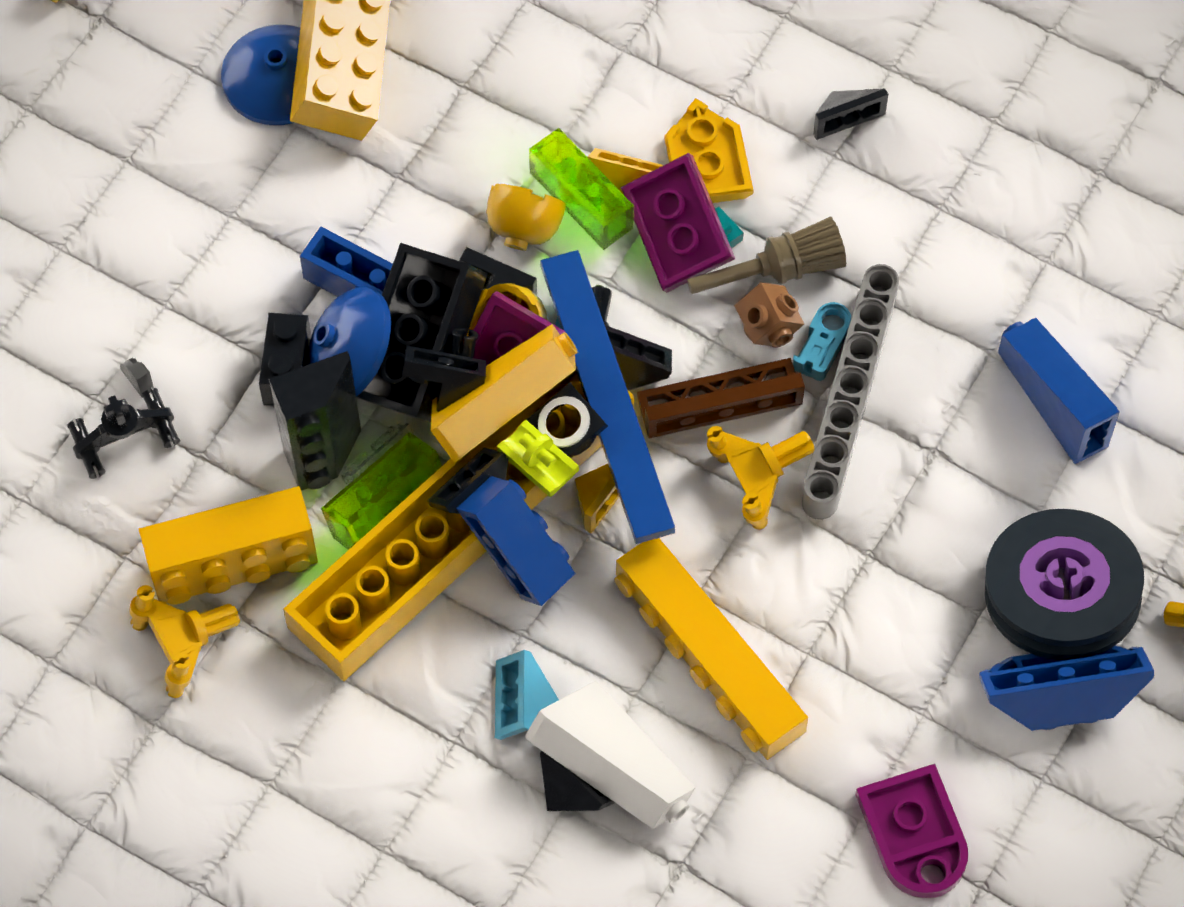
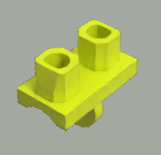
(538, 458)

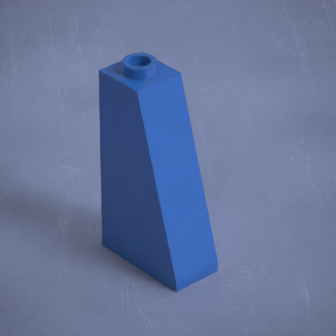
(1059, 389)

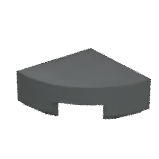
(137, 375)

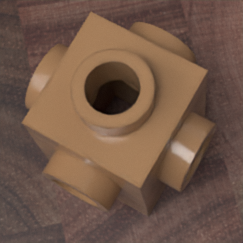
(769, 315)

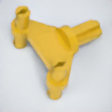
(757, 467)
(179, 633)

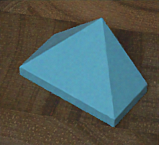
(519, 694)

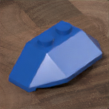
(1066, 692)

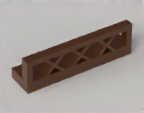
(721, 403)

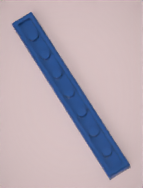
(609, 397)

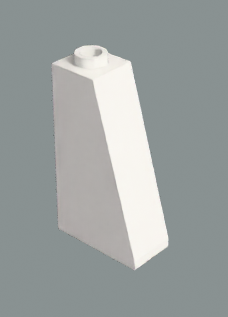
(612, 754)

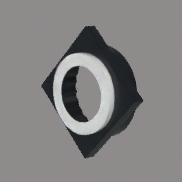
(590, 425)

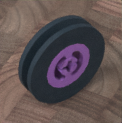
(1099, 571)

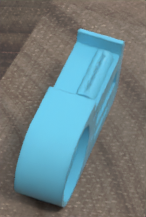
(822, 344)

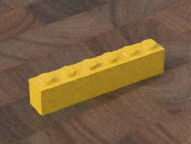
(710, 647)

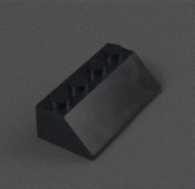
(426, 303)
(317, 418)

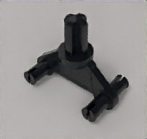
(120, 422)

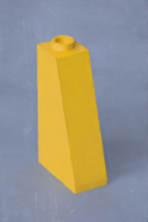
(508, 389)

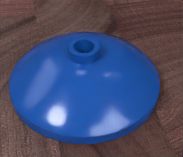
(253, 83)
(357, 324)

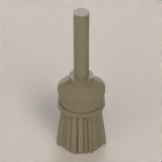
(784, 257)

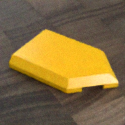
(716, 149)

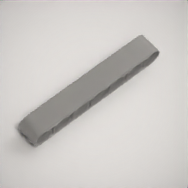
(847, 406)

